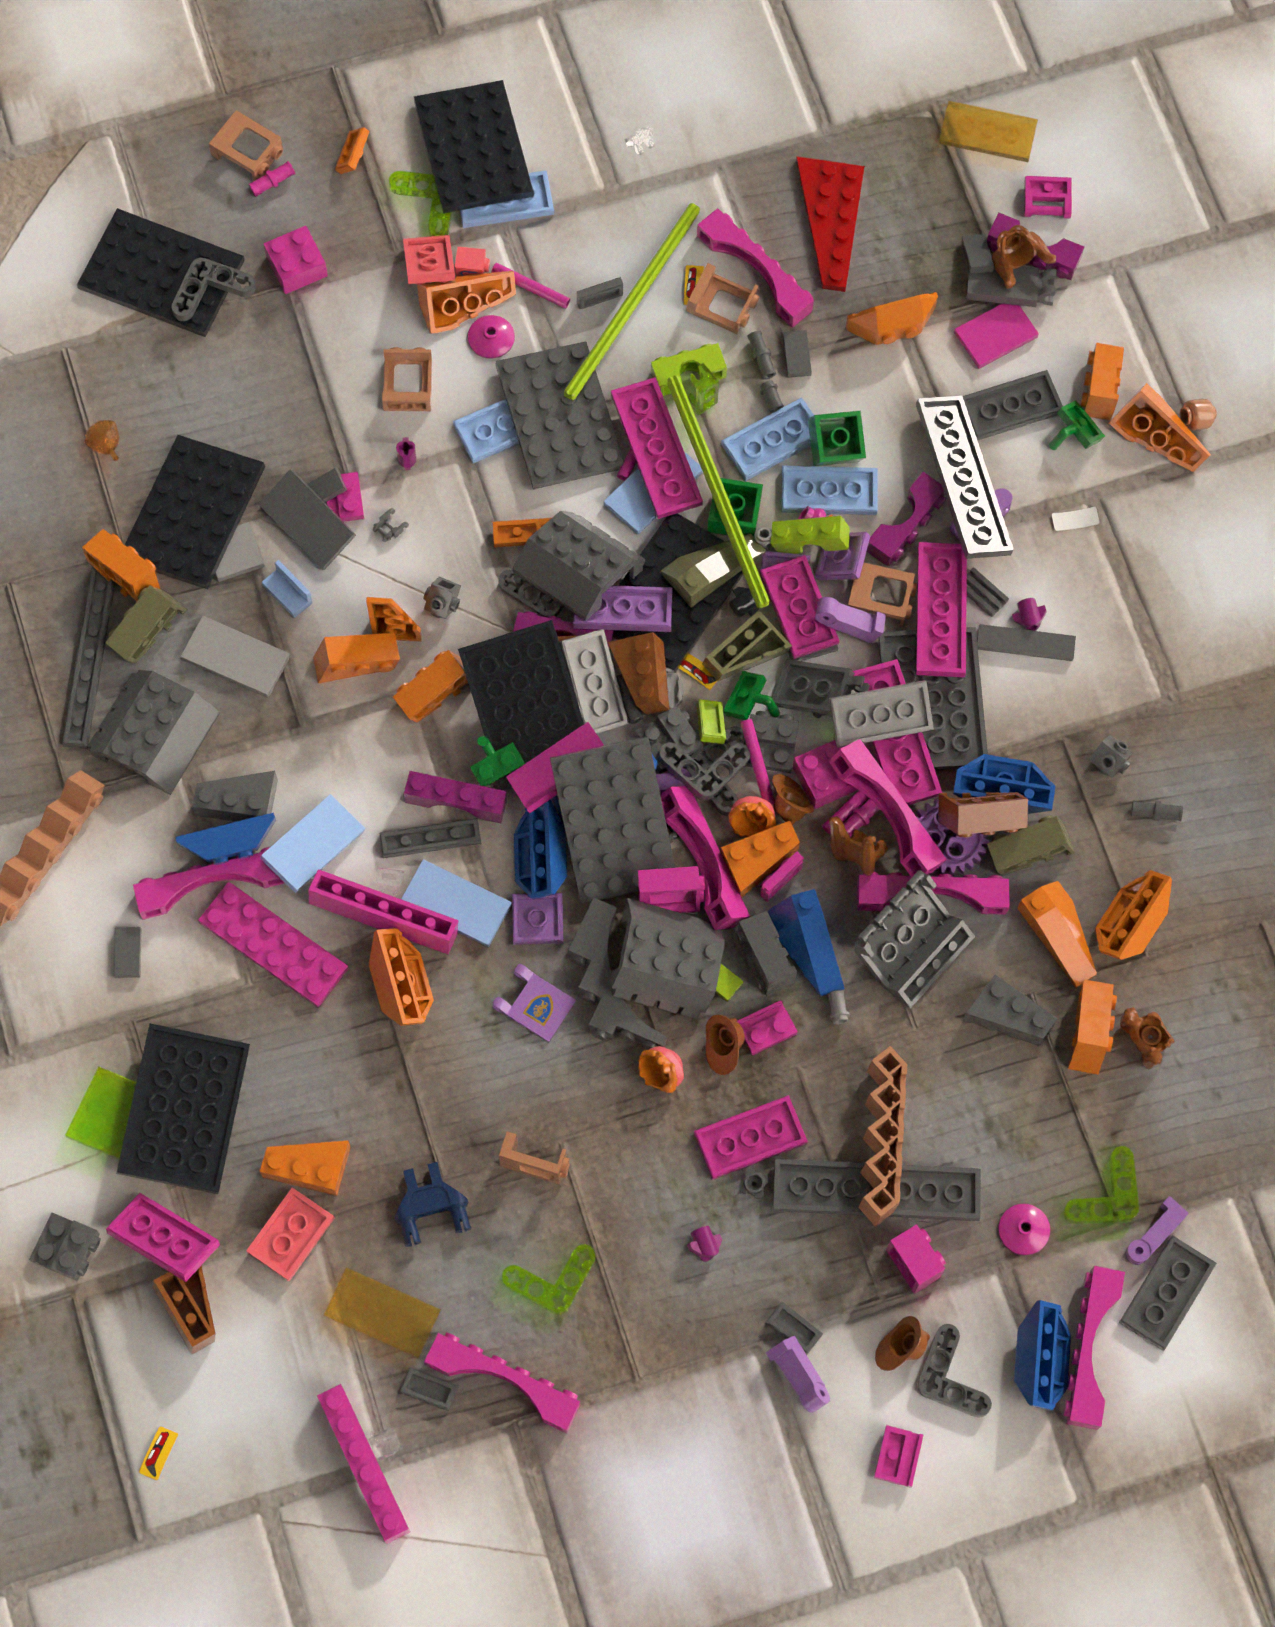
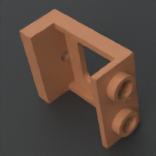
(222, 145)
(705, 291)
(407, 400)
(862, 589)
(531, 1165)

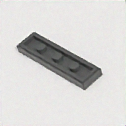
(1026, 642)
(430, 838)

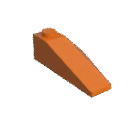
(455, 301)
(1155, 425)
(389, 617)
(1057, 925)

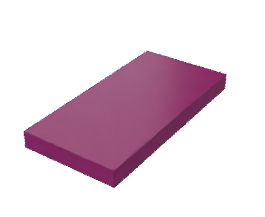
(794, 600)
(535, 779)
(750, 1137)
(162, 1237)

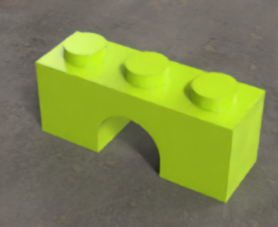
(687, 360)
(827, 532)

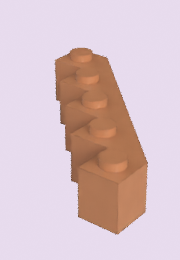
(46, 843)
(885, 1136)

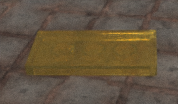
(988, 131)
(382, 1313)

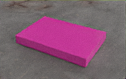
(996, 333)

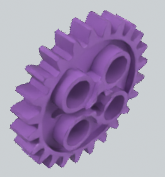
(969, 847)

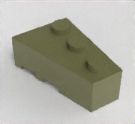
(143, 622)
(746, 647)
(1030, 845)

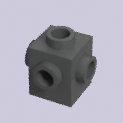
(442, 598)
(1111, 757)

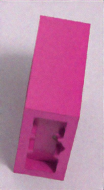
(672, 888)

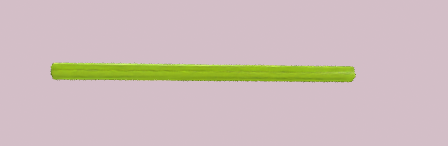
(631, 302)
(718, 492)

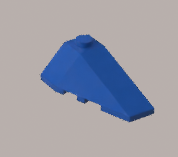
(807, 940)

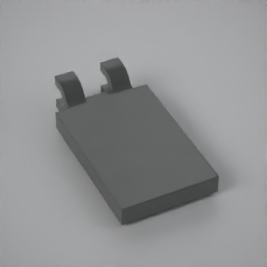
(1026, 292)
(810, 685)

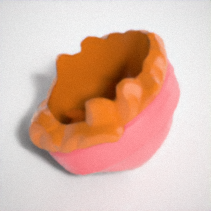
(751, 816)
(661, 1068)

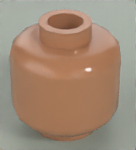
(1198, 414)

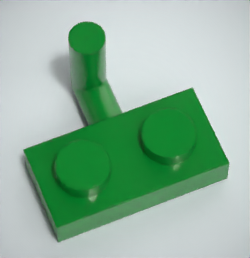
(1079, 424)
(747, 694)
(496, 763)

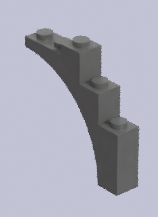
(612, 1013)

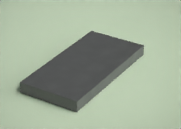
(1012, 405)
(307, 519)
(1167, 1293)

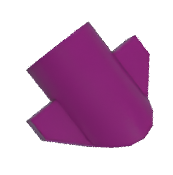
(406, 453)
(1029, 614)
(704, 1243)

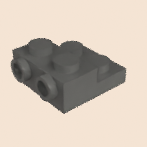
(671, 727)
(776, 740)
(65, 1246)

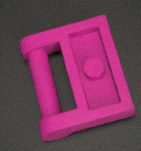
(1048, 190)

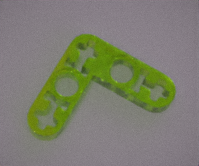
(404, 190)
(1119, 1196)
(551, 1291)

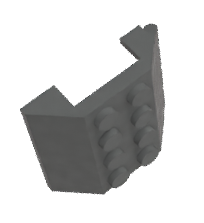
(575, 562)
(154, 729)
(912, 941)
(668, 959)

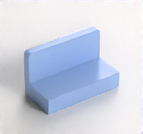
(287, 590)

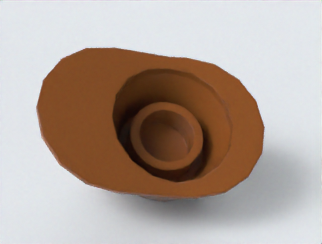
(790, 799)
(723, 1043)
(902, 1343)

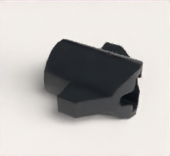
(743, 602)

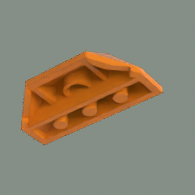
(893, 320)
(1134, 916)
(399, 978)

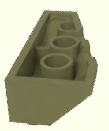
(707, 569)

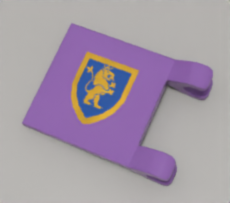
(538, 1006)

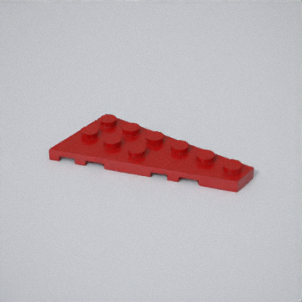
(832, 208)

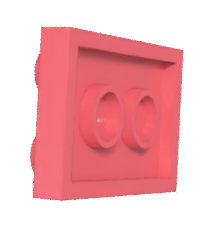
(429, 259)
(290, 1234)

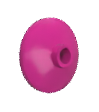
(491, 345)
(1015, 1238)

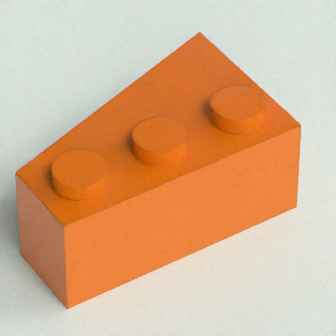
(1102, 381)
(120, 564)
(355, 656)
(431, 686)
(759, 855)
(1093, 1026)
(307, 1165)

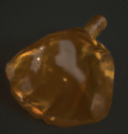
(103, 438)

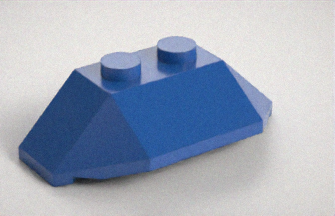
(1006, 775)
(228, 840)
(540, 852)
(1043, 1355)

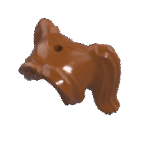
(1016, 249)
(857, 848)
(1140, 1029)

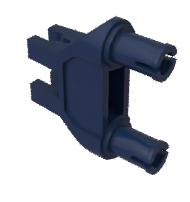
(429, 1201)

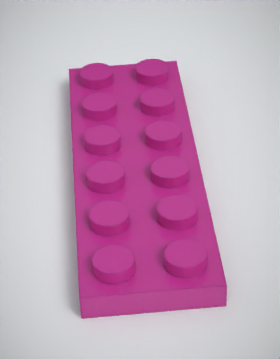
(656, 448)
(941, 610)
(903, 757)
(273, 944)

